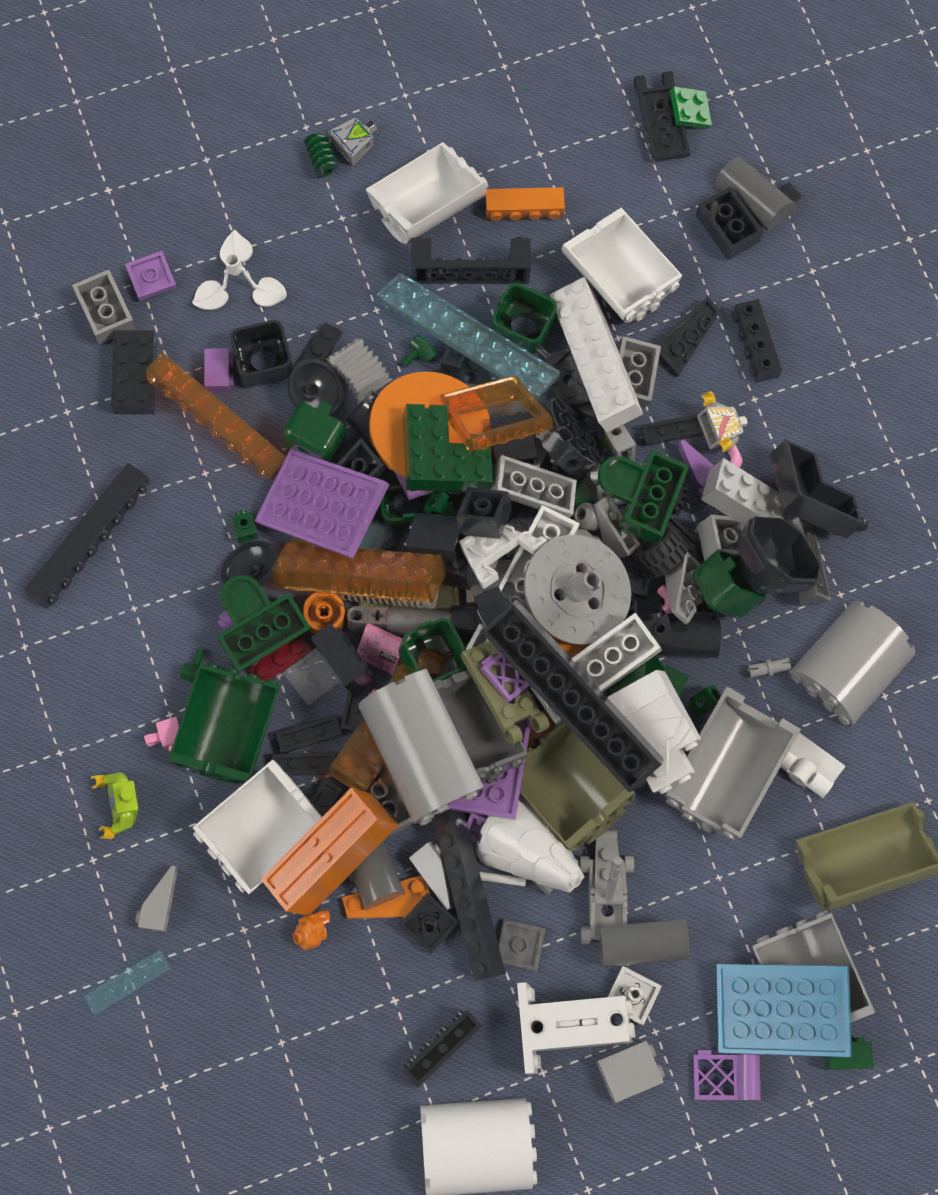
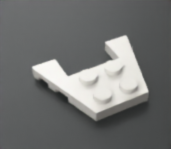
(484, 551)

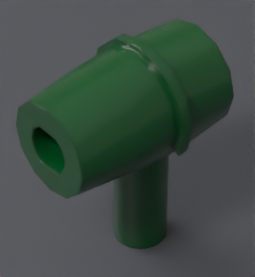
(421, 348)
(189, 671)

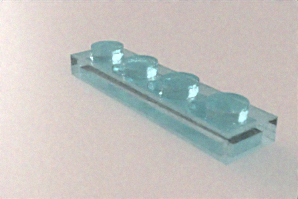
(127, 982)

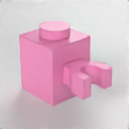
(166, 734)

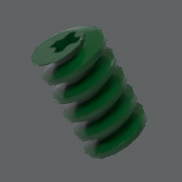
(321, 154)

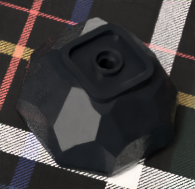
(776, 557)

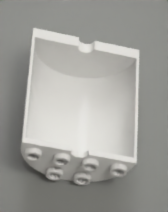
(426, 192)
(623, 266)
(257, 825)
(478, 1147)

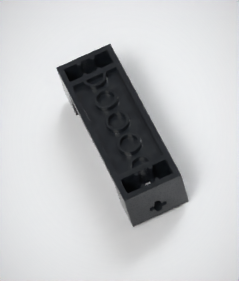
(476, 271)

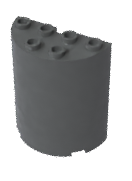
(478, 728)

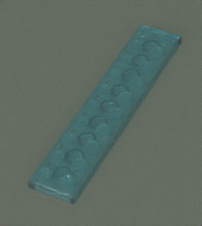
(466, 334)

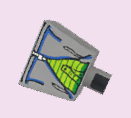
(353, 139)
(619, 443)

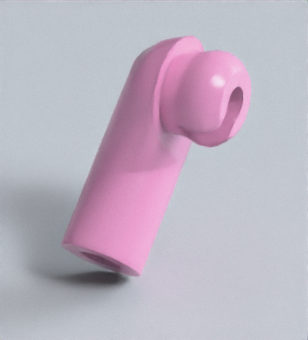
(736, 458)
(663, 592)

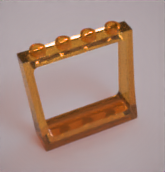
(488, 396)

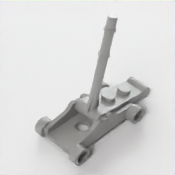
(606, 885)

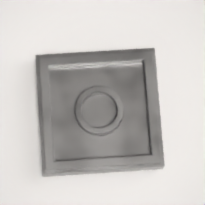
(521, 945)

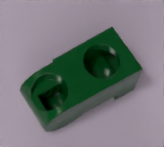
(439, 505)

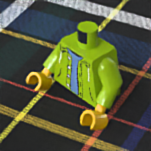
(122, 802)

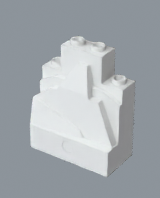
(663, 721)

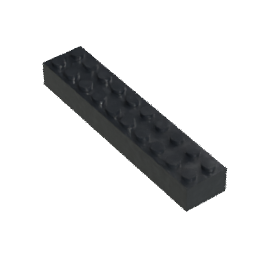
(573, 696)

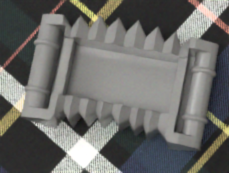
(359, 369)

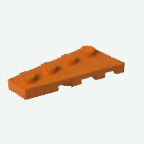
(414, 890)

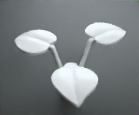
(233, 253)

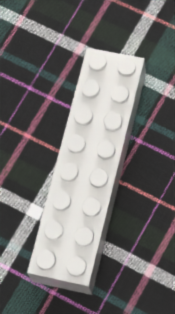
(596, 355)
(547, 525)

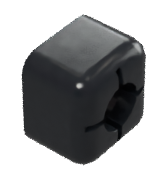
(245, 346)

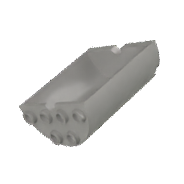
(854, 661)
(816, 944)

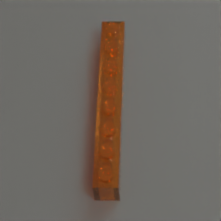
(215, 415)

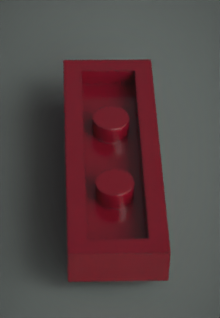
(281, 659)

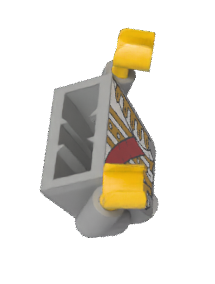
(720, 423)

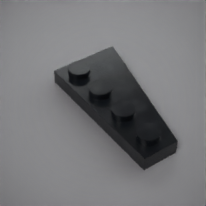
(686, 335)

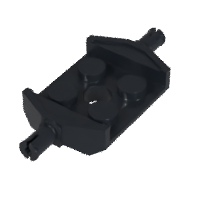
(565, 363)

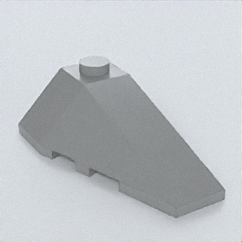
(682, 589)

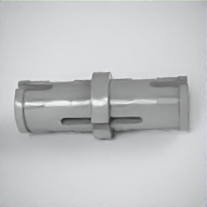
(769, 667)

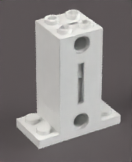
(570, 1024)

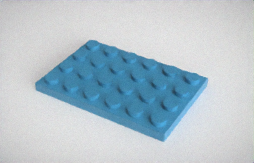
(784, 1009)

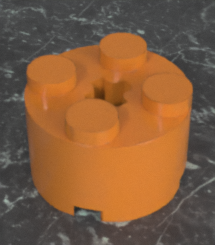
(324, 602)

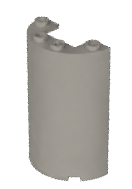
(420, 746)
(732, 766)

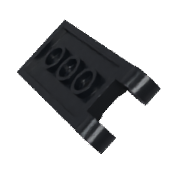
(663, 135)

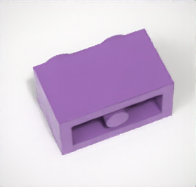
(217, 370)

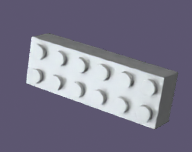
(613, 656)

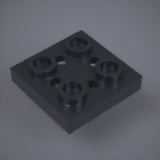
(429, 936)

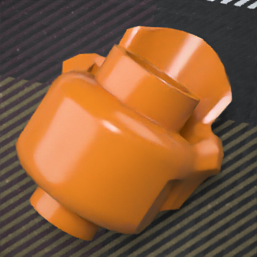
(311, 930)

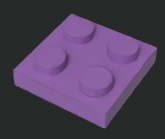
(150, 275)

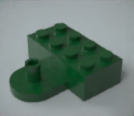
(646, 489)
(258, 623)

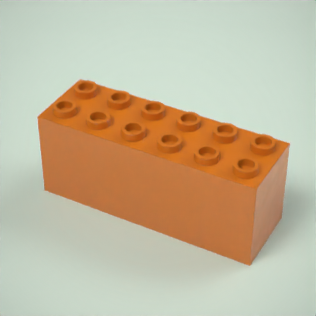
(329, 852)

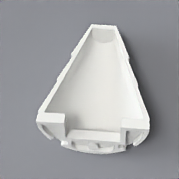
(528, 849)

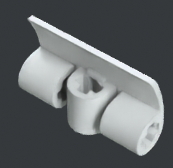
(811, 766)

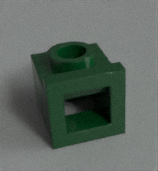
(244, 533)
(710, 697)

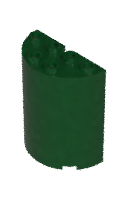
(224, 724)

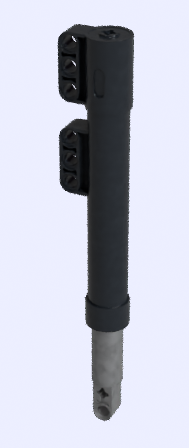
(695, 639)

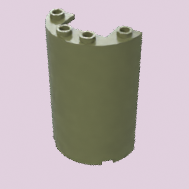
(868, 857)

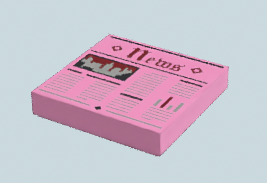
(379, 649)

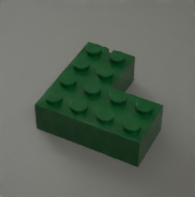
(435, 462)

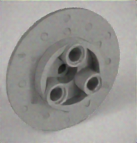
(601, 582)

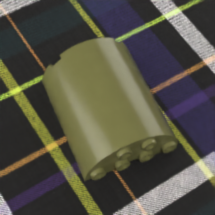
(572, 788)

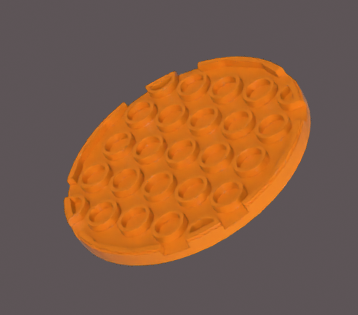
(414, 388)

